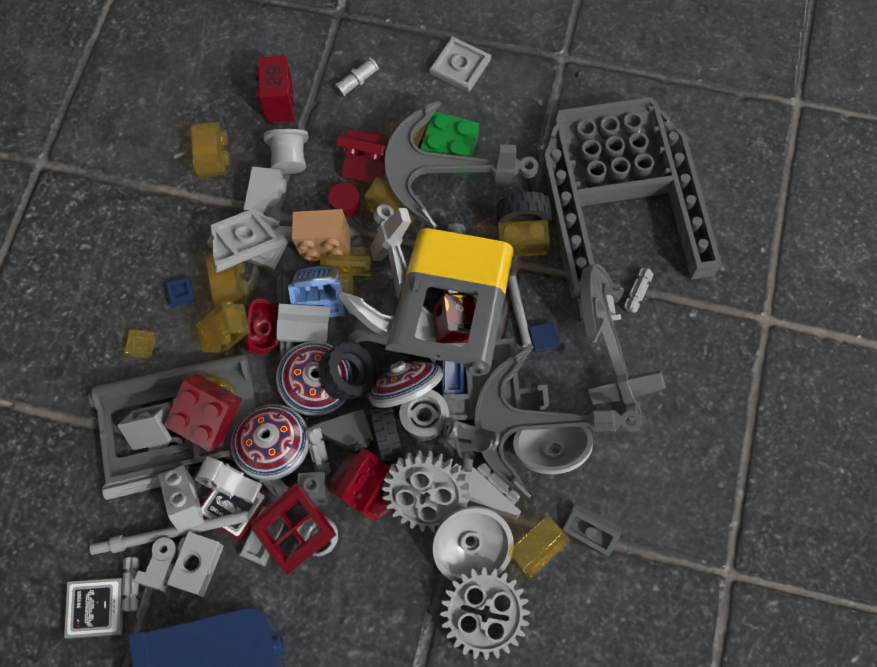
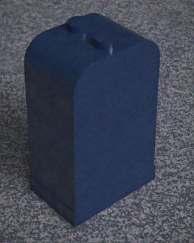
(224, 640)

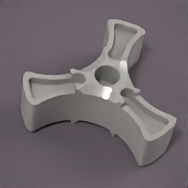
(227, 480)

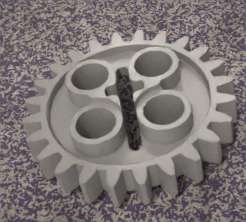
(425, 490)
(478, 637)

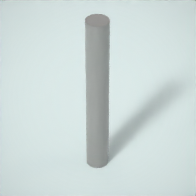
(519, 311)

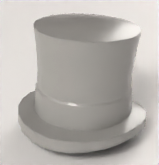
(287, 149)
(424, 416)

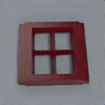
(308, 547)

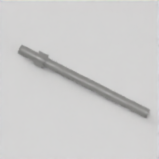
(120, 543)

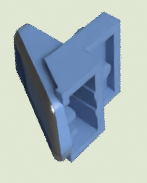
(317, 288)

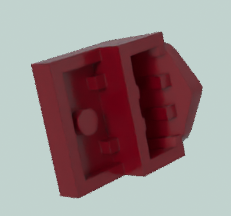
(363, 155)
(360, 484)

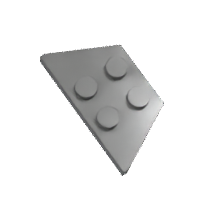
(245, 237)

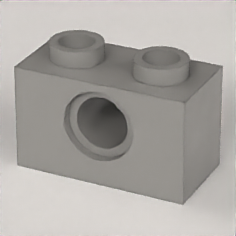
(181, 499)
(197, 580)

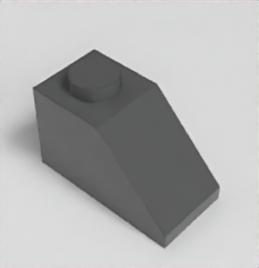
(348, 431)

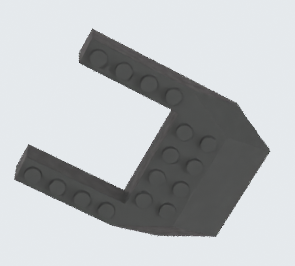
(622, 155)

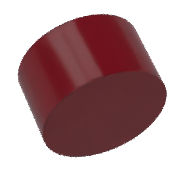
(345, 197)

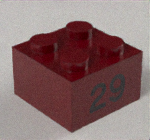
(275, 88)
(202, 412)

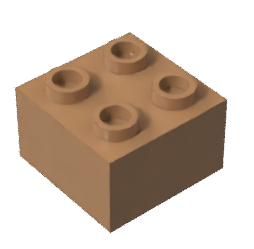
(321, 233)

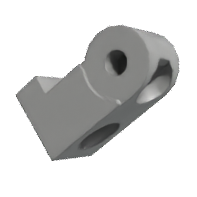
(164, 554)

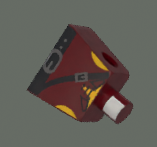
(453, 317)

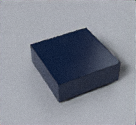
(180, 291)
(544, 337)

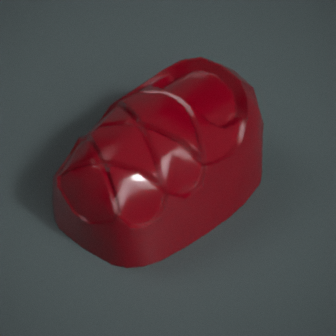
(262, 324)

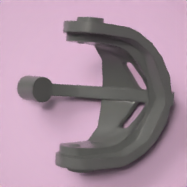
(480, 441)

